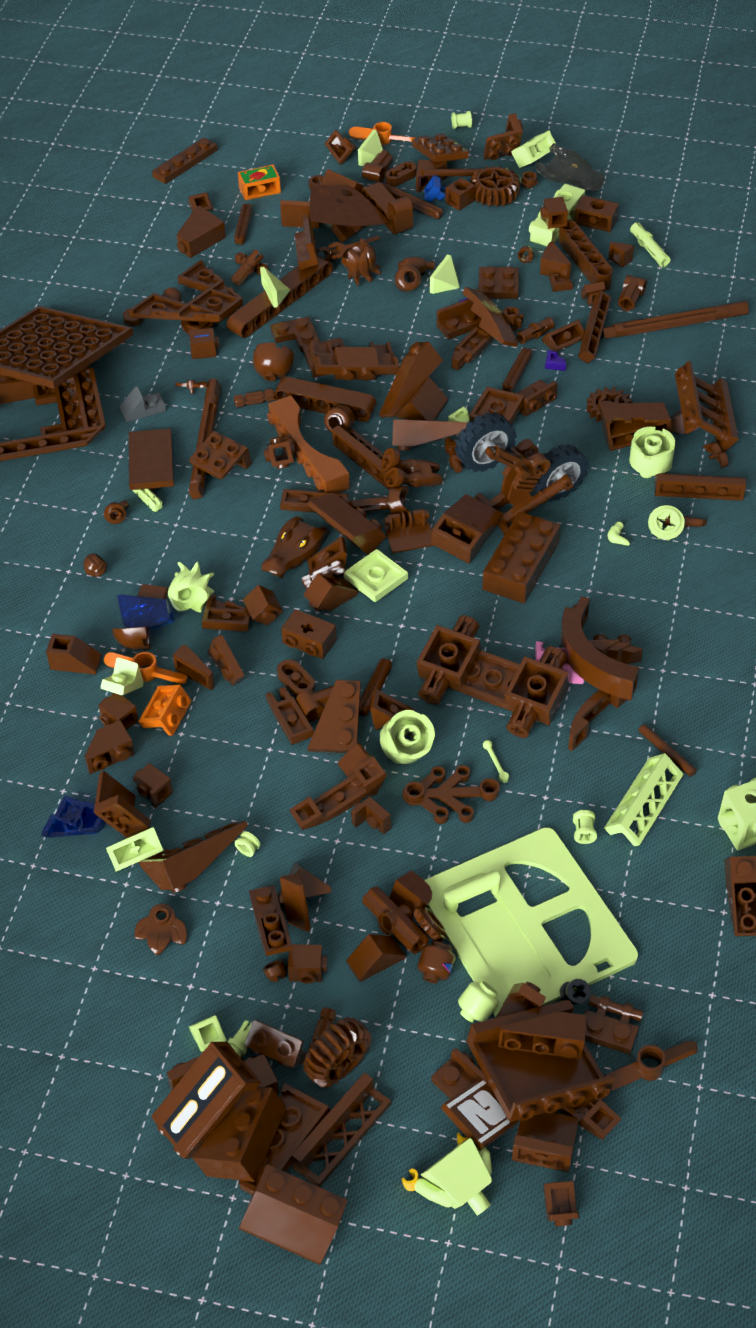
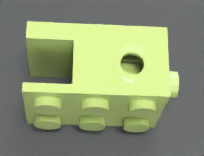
(738, 814)

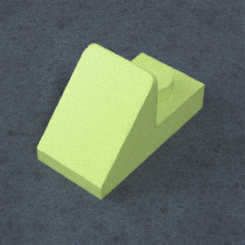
(125, 678)

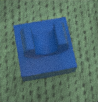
(434, 189)

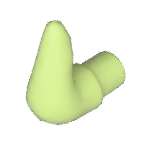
(613, 534)

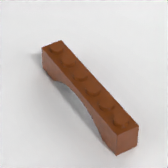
(325, 471)

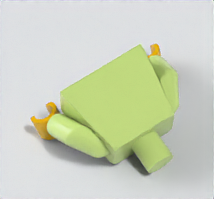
(456, 1177)

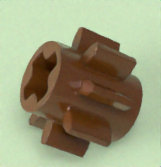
(513, 317)

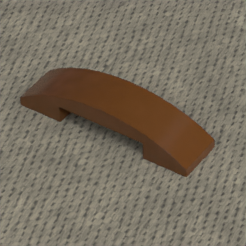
(588, 711)
(341, 797)

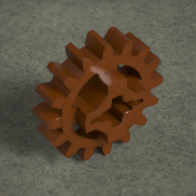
(604, 397)

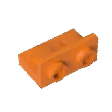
(166, 708)

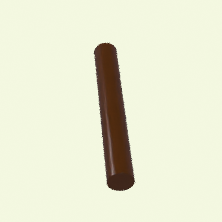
(665, 748)

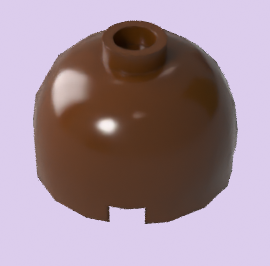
(272, 362)

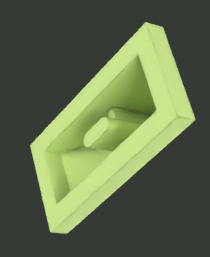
(369, 148)
(444, 277)
(274, 287)
(134, 848)

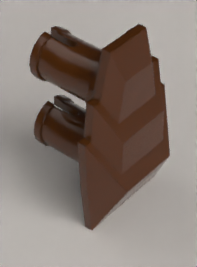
(618, 649)

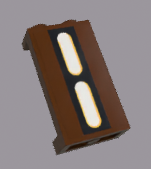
(203, 1097)

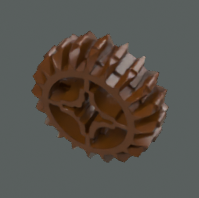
(495, 186)
(337, 1052)

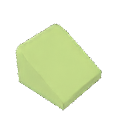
(207, 1032)

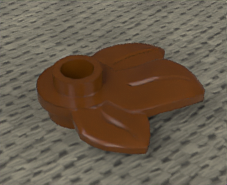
(161, 931)

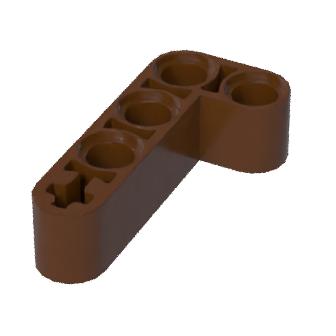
(397, 212)

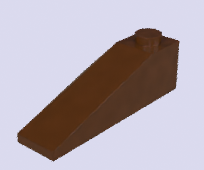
(414, 370)
(419, 432)
(180, 865)

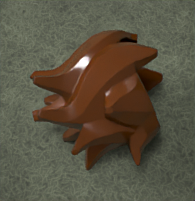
(360, 261)

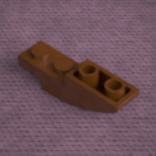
(270, 921)

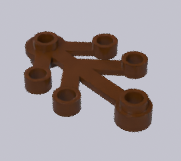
(448, 793)

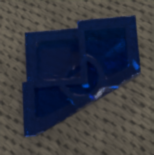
(144, 611)
(73, 819)

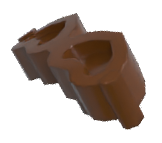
(716, 452)

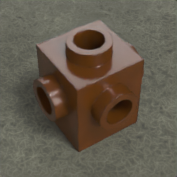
(285, 458)

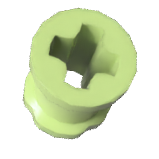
(460, 120)
(584, 827)

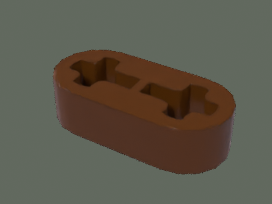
(401, 173)

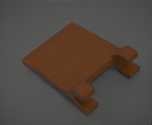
(340, 248)

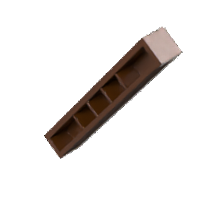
(594, 327)

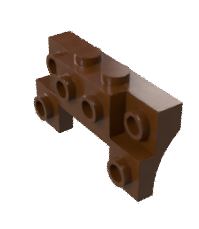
(354, 362)

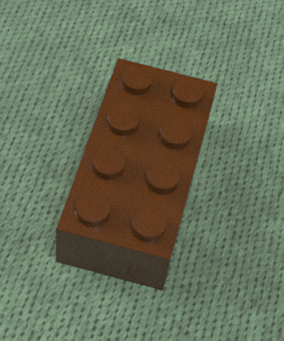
(521, 557)

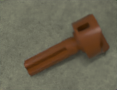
(394, 501)

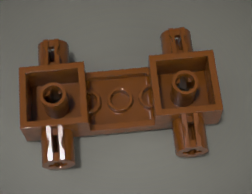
(527, 689)

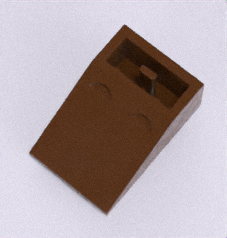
(465, 527)
(741, 892)

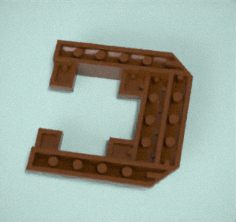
(78, 411)

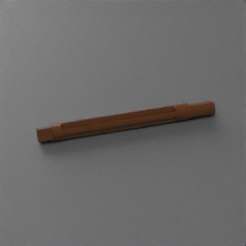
(676, 320)
(207, 425)

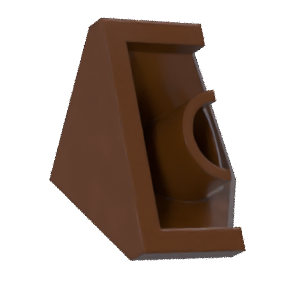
(312, 884)

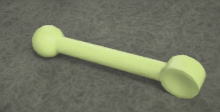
(503, 776)

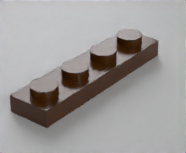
(184, 160)

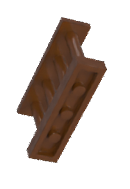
(717, 399)

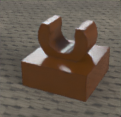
(591, 290)

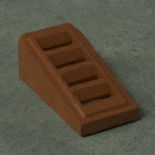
(191, 665)

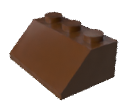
(349, 521)
(293, 1214)

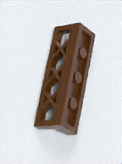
(306, 245)
(360, 452)
(700, 486)
(335, 1121)

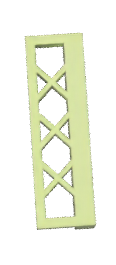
(642, 788)

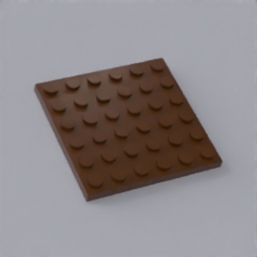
(55, 345)

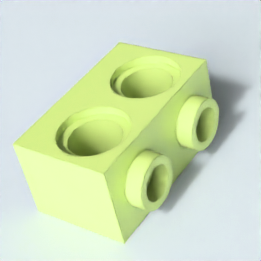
(533, 149)

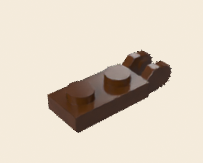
(290, 716)

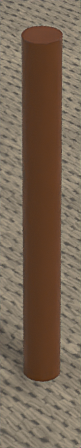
(448, 172)

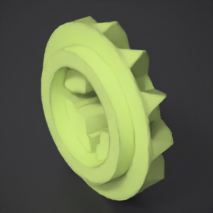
(661, 514)

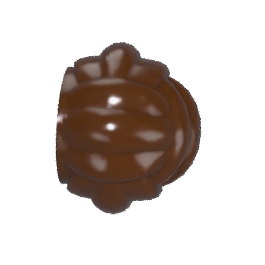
(94, 565)

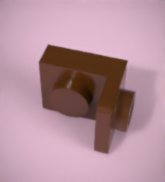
(373, 813)

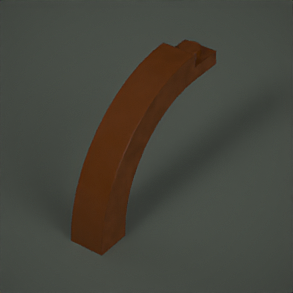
(588, 662)

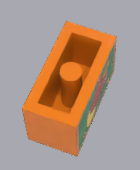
(259, 182)

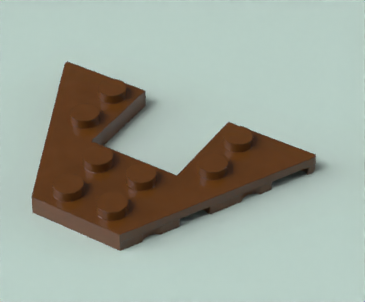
(211, 305)

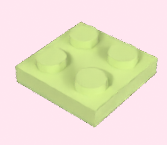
(375, 575)

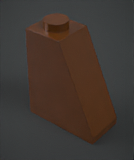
(200, 232)

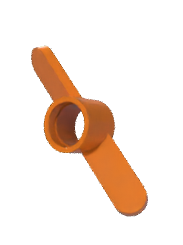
(384, 132)
(149, 673)

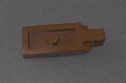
(470, 347)

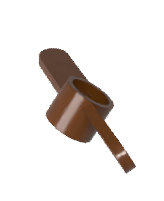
(638, 1070)

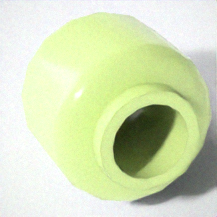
(478, 1001)

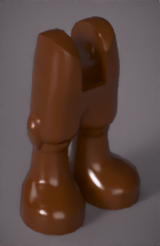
(419, 472)

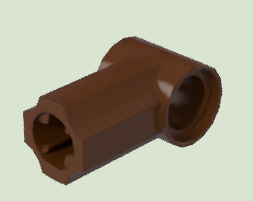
(377, 168)
(632, 289)
(313, 702)

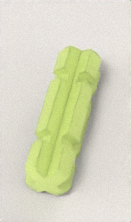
(150, 499)

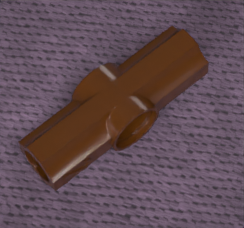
(395, 920)

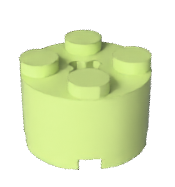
(652, 451)
(405, 750)

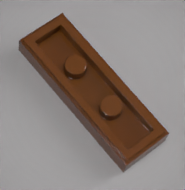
(298, 499)

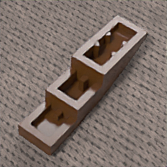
(492, 319)

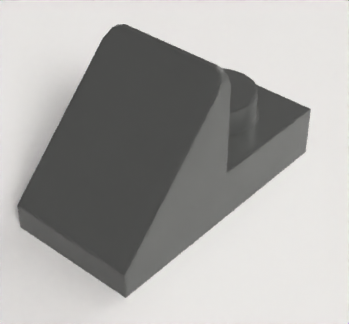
(138, 407)

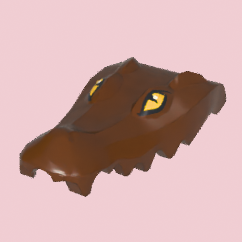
(293, 545)

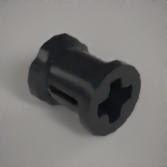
(583, 991)

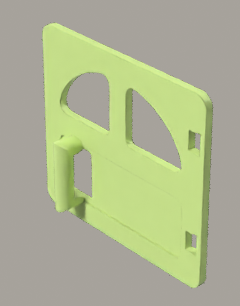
(507, 939)

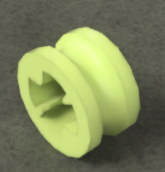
(247, 844)

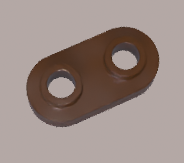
(297, 680)

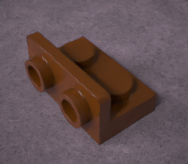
(457, 319)
(537, 396)
(457, 1074)

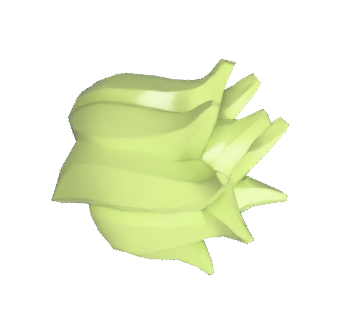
(189, 589)

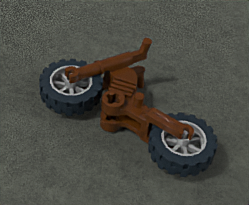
(526, 468)

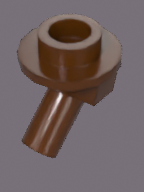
(115, 512)

